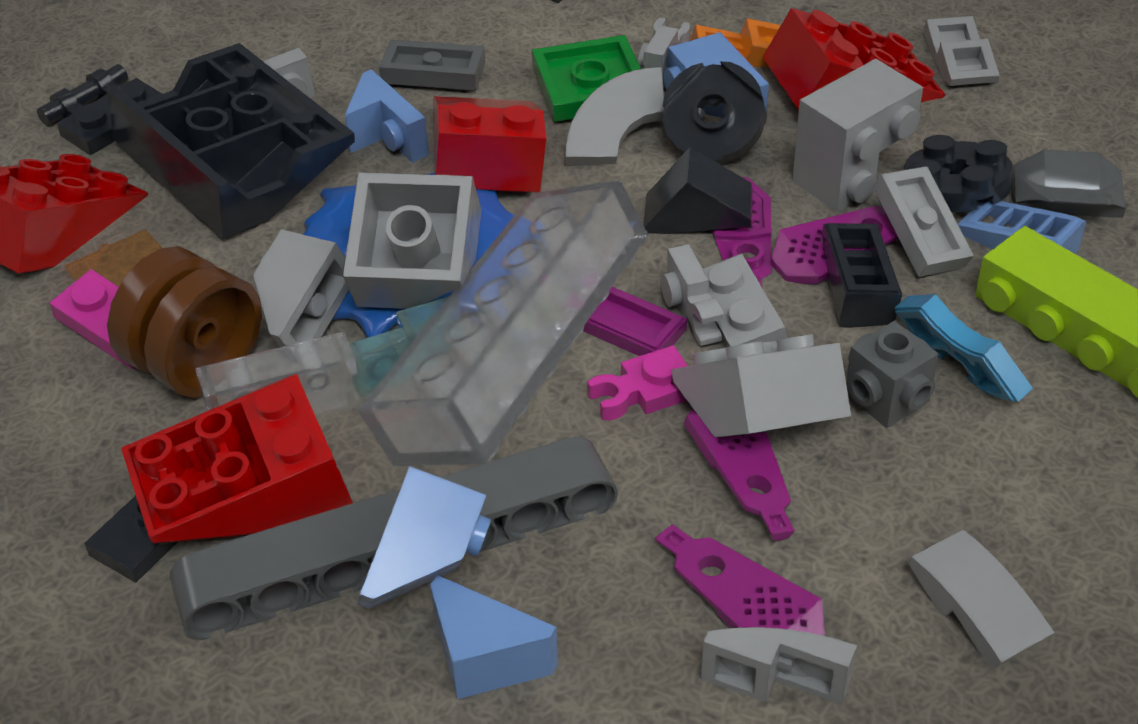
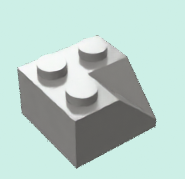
(846, 129)
(410, 238)

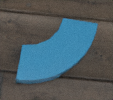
(983, 358)

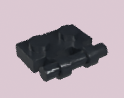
(90, 124)

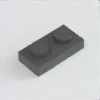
(432, 64)

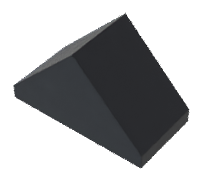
(698, 197)

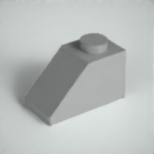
(300, 286)

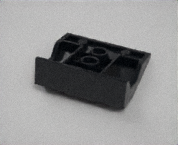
(229, 138)

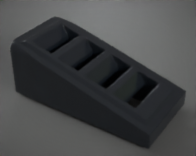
(860, 280)

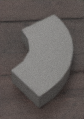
(612, 114)

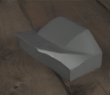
(1069, 184)

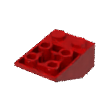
(818, 50)
(57, 209)
(236, 468)

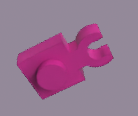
(642, 381)

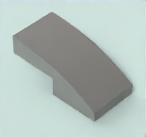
(960, 51)
(982, 594)
(757, 657)

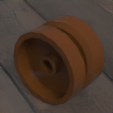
(182, 316)

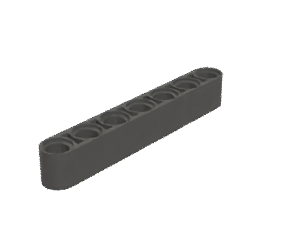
(334, 550)

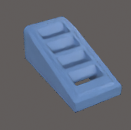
(1056, 226)

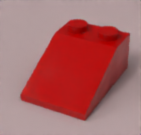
(491, 140)

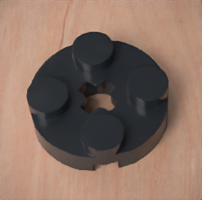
(713, 85)
(965, 170)

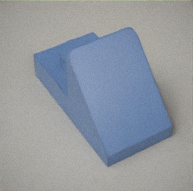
(382, 113)

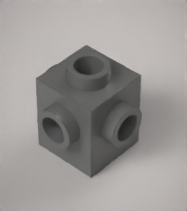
(891, 373)

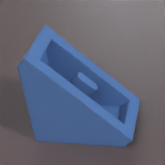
(489, 641)

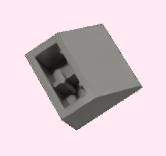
(765, 385)

